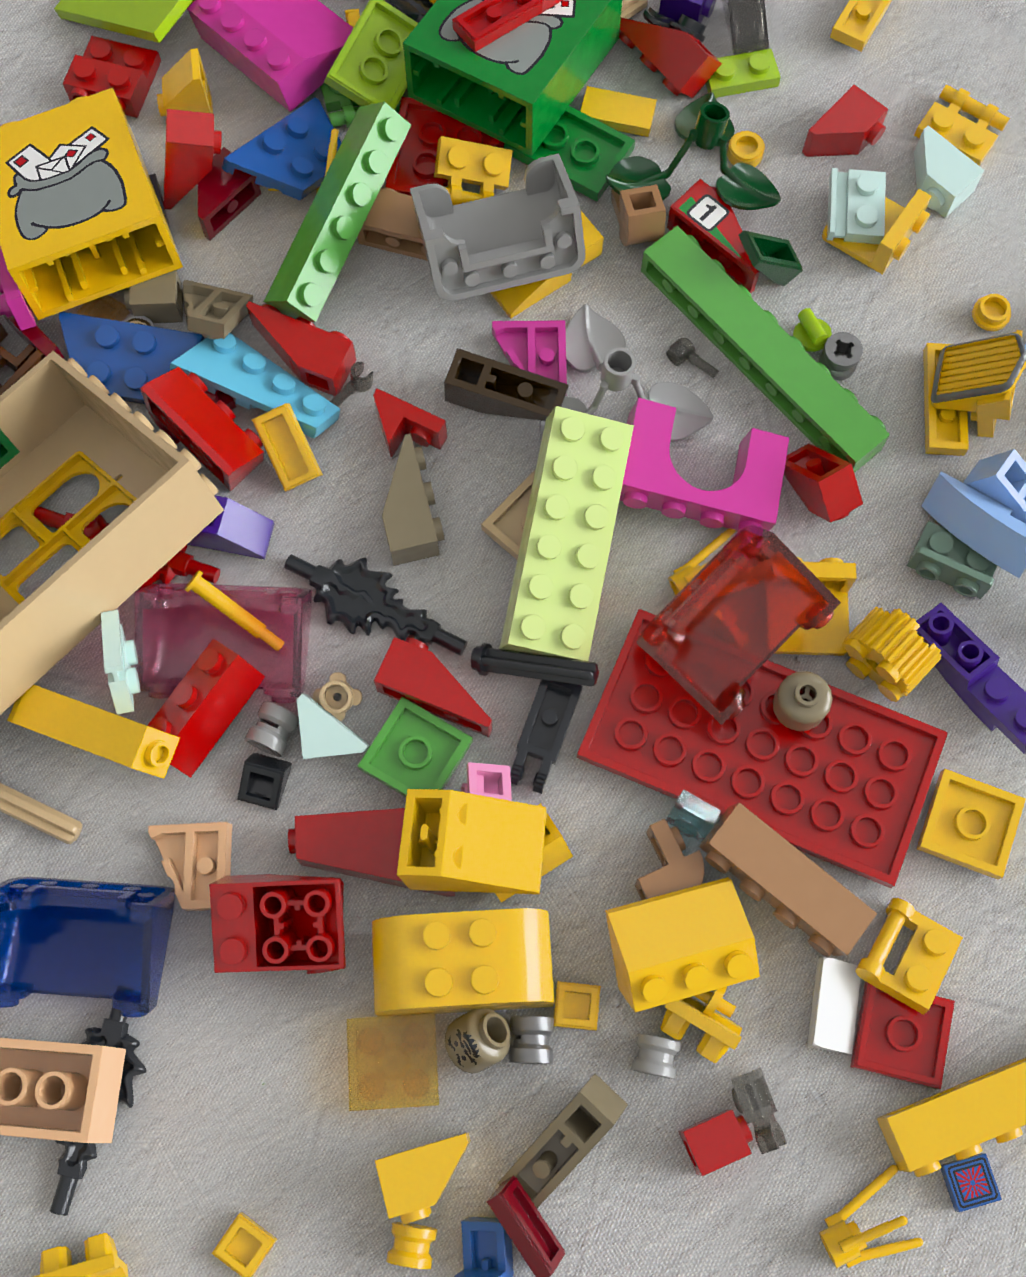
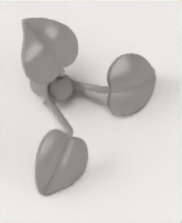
(600, 344)

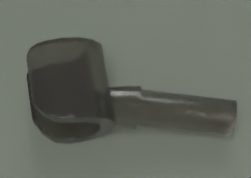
(684, 350)
(356, 383)

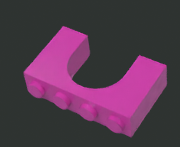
(655, 484)

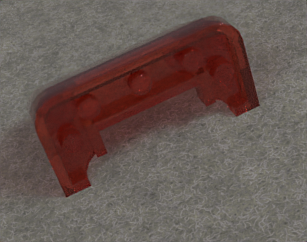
(735, 619)

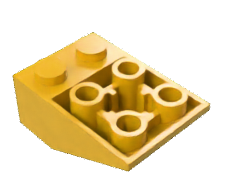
(470, 843)

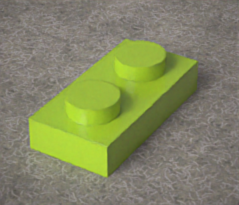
(744, 73)

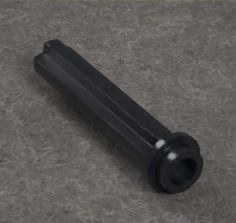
(535, 666)

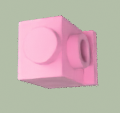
(488, 780)

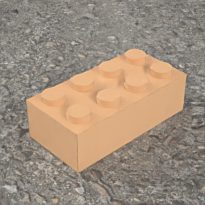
(59, 1090)

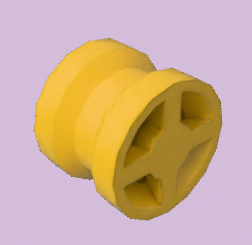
(411, 1245)

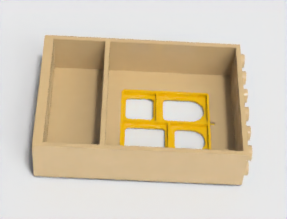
(71, 429)

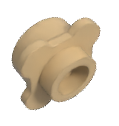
(337, 684)

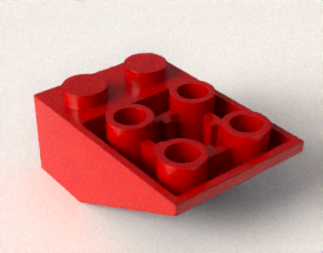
(277, 923)

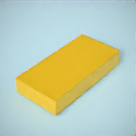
(620, 110)
(287, 447)

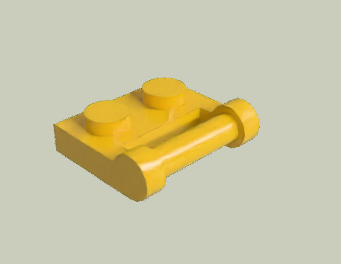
(922, 962)

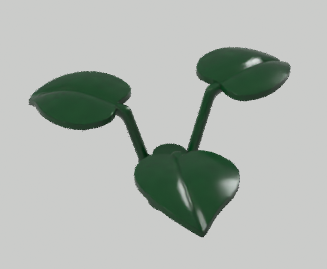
(709, 127)

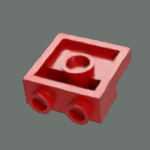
(114, 66)

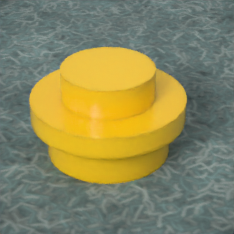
(992, 312)

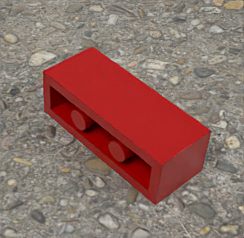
(206, 704)

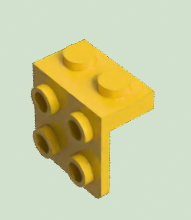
(899, 225)
(828, 640)

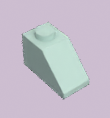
(944, 172)

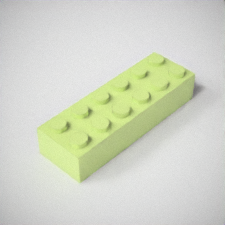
(567, 535)

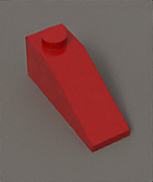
(188, 152)
(422, 679)

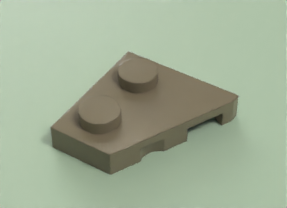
(213, 309)

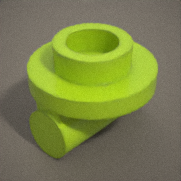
(811, 331)

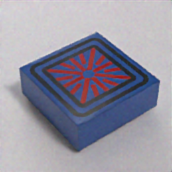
(970, 1182)

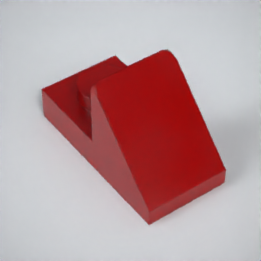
(403, 418)

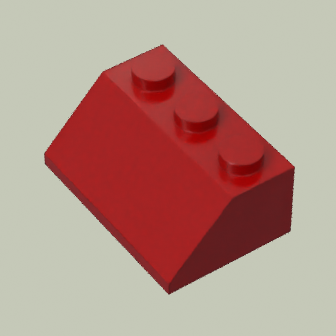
(203, 426)

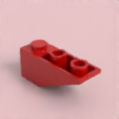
(672, 52)
(313, 355)

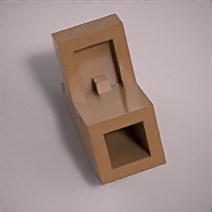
(639, 214)
(676, 870)

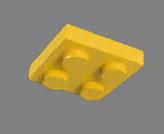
(971, 824)

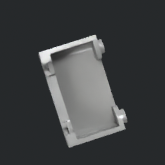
(502, 237)

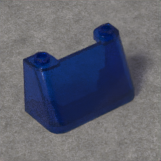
(84, 940)

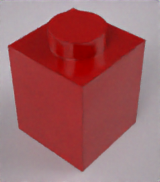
(716, 1141)

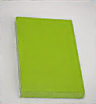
(372, 59)

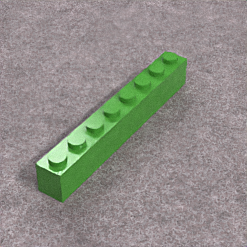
(762, 349)

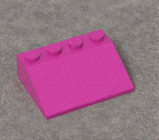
(274, 42)

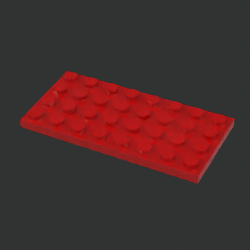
(830, 791)

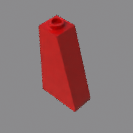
(352, 844)

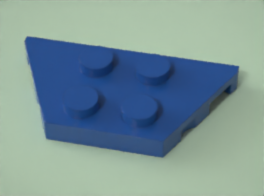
(289, 153)
(123, 352)

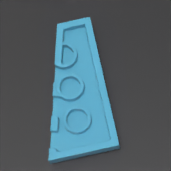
(256, 381)

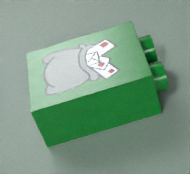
(517, 82)

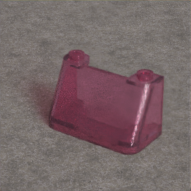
(179, 625)

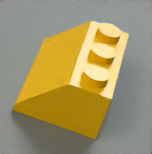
(681, 944)

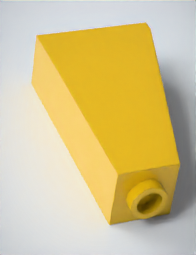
(95, 730)

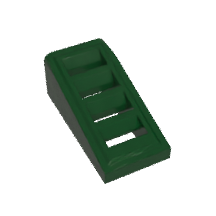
(771, 256)

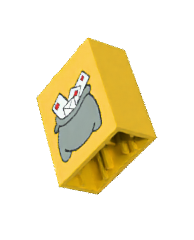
(79, 206)

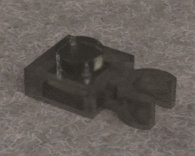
(756, 1103)

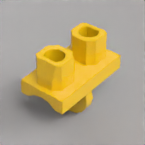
(719, 1030)
(99, 1255)

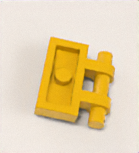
(968, 137)
(472, 164)

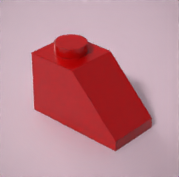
(847, 126)
(823, 482)

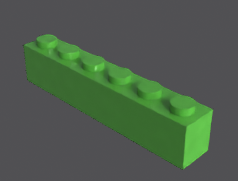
(338, 212)

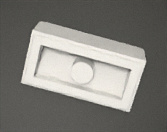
(834, 1006)

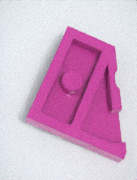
(534, 346)

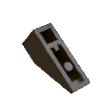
(501, 388)

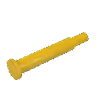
(233, 610)

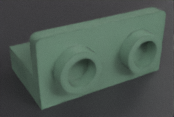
(949, 560)

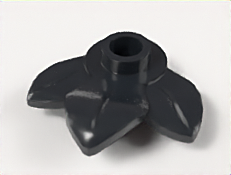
(684, 23)

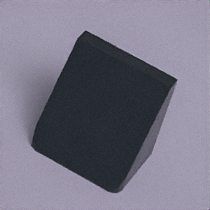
(263, 780)

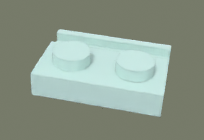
(856, 206)
(118, 658)

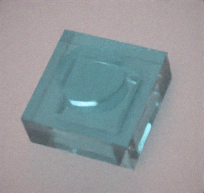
(692, 816)

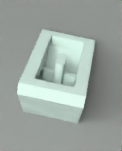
(323, 733)

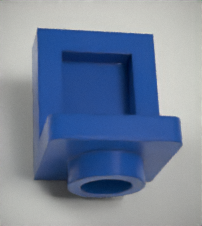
(485, 1248)

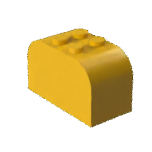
(462, 962)

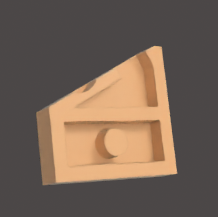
(194, 858)

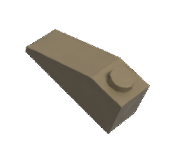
(567, 1139)

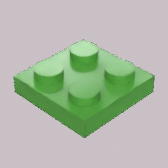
(415, 750)

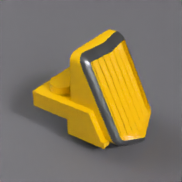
(980, 378)

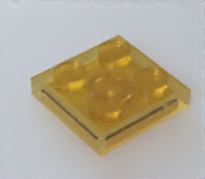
(392, 1062)

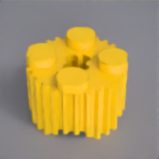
(890, 652)

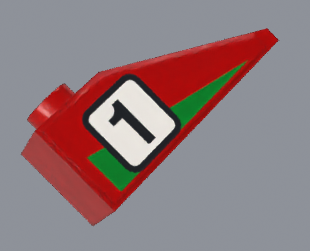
(716, 229)

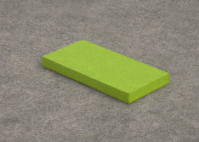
(135, 18)

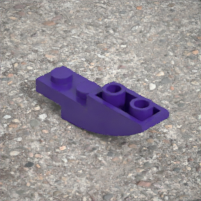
(975, 674)

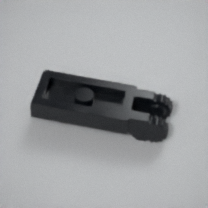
(545, 729)

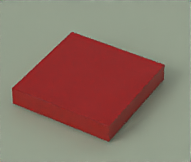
(900, 1040)

